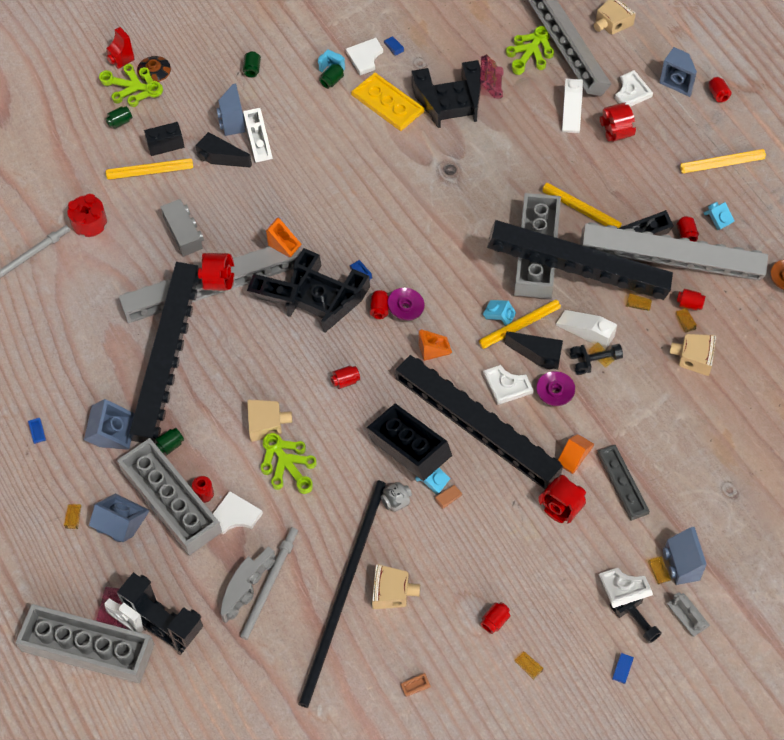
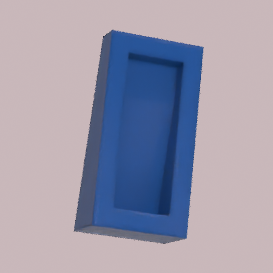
(395, 47)
(359, 266)
(37, 430)
(623, 668)

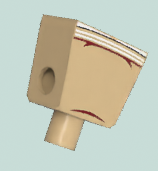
(614, 17)
(695, 352)
(392, 588)

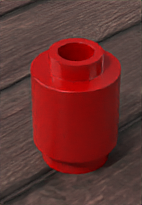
(719, 89)
(687, 228)
(691, 299)
(379, 304)
(345, 377)
(203, 488)
(495, 617)

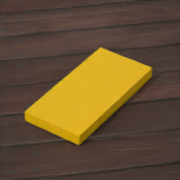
(387, 101)

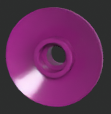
(408, 298)
(555, 381)

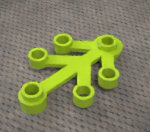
(539, 36)
(133, 85)
(287, 460)

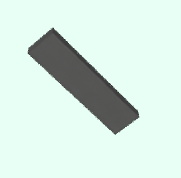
(623, 482)

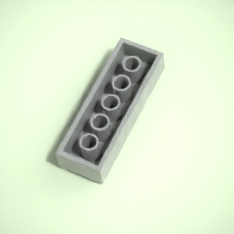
(541, 216)
(169, 496)
(85, 643)

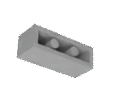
(182, 227)

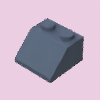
(678, 72)
(231, 112)
(109, 425)
(118, 517)
(685, 557)

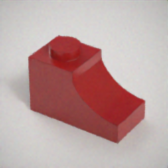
(120, 50)

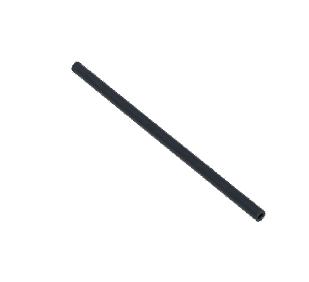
(341, 595)

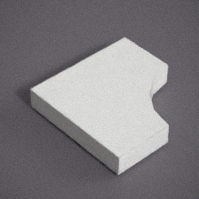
(364, 55)
(633, 89)
(506, 386)
(236, 513)
(624, 588)
(124, 615)

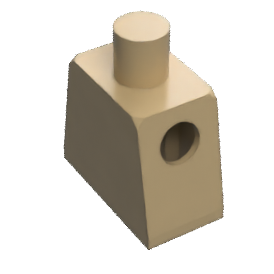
(266, 418)

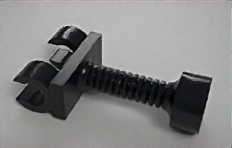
(585, 366)
(651, 633)

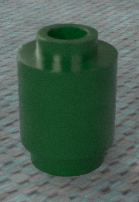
(251, 64)
(331, 75)
(118, 117)
(169, 441)

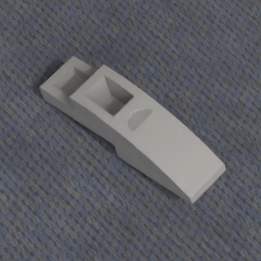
(240, 587)

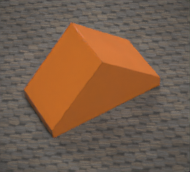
(281, 238)
(433, 345)
(575, 452)

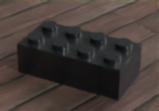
(409, 441)

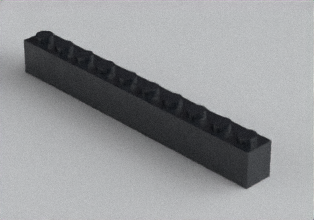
(580, 260)
(165, 353)
(478, 421)

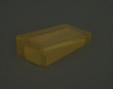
(638, 302)
(686, 320)
(598, 348)
(72, 516)
(659, 570)
(529, 665)

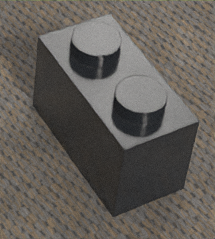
(164, 138)

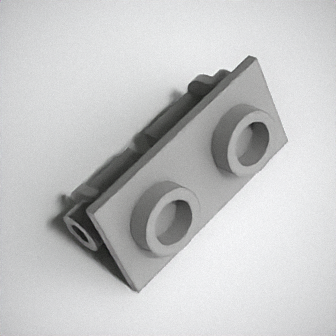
(688, 614)

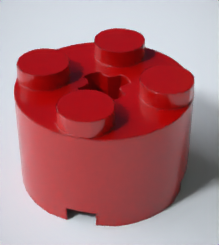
(618, 122)
(87, 215)
(216, 271)
(563, 499)

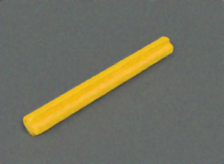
(722, 161)
(151, 168)
(581, 206)
(520, 323)

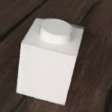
(572, 105)
(257, 135)
(588, 327)

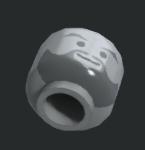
(396, 496)

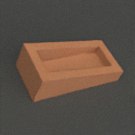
(448, 496)
(415, 685)

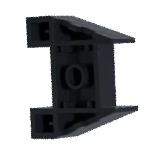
(451, 98)
(323, 294)
(171, 628)

